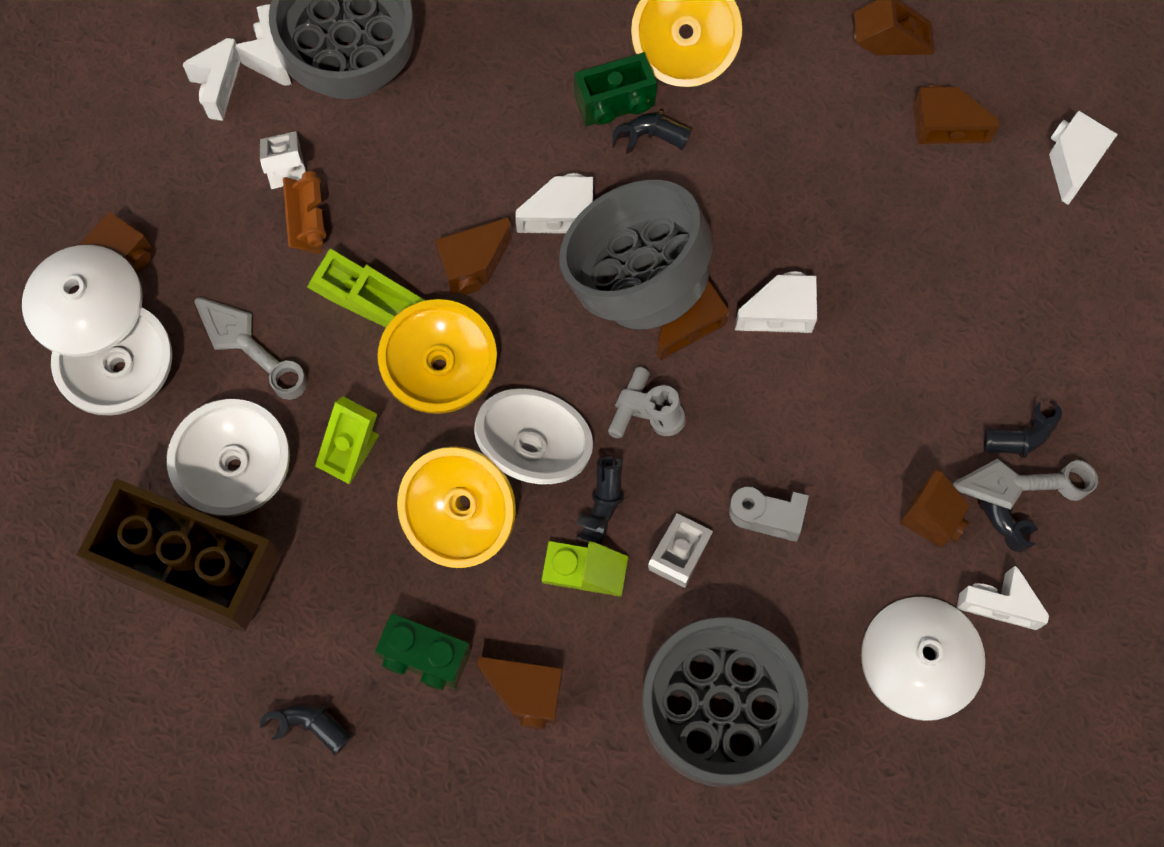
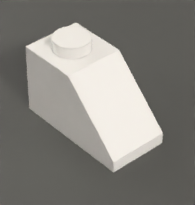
(1077, 152)
(555, 205)
(781, 306)

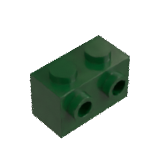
(615, 89)
(422, 651)

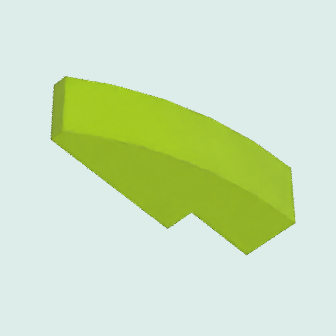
(360, 289)

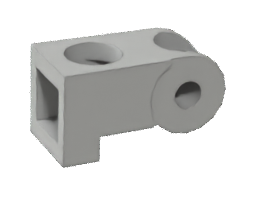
(767, 514)

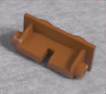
(303, 216)

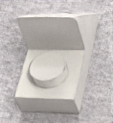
(261, 53)
(216, 72)
(281, 158)
(680, 550)
(1014, 605)

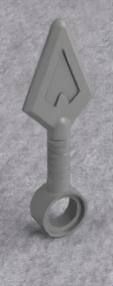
(233, 330)
(1003, 486)

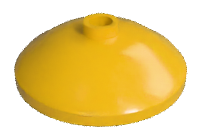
(691, 60)
(432, 333)
(433, 510)

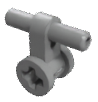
(649, 406)

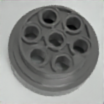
(336, 68)
(639, 254)
(775, 679)

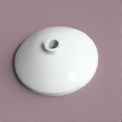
(92, 317)
(99, 390)
(533, 436)
(213, 438)
(901, 673)

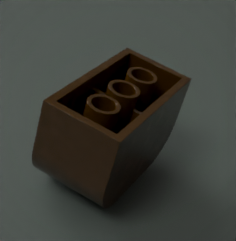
(180, 555)

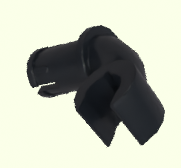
(653, 125)
(1023, 440)
(606, 498)
(1008, 527)
(311, 717)

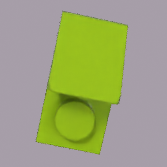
(347, 440)
(585, 568)

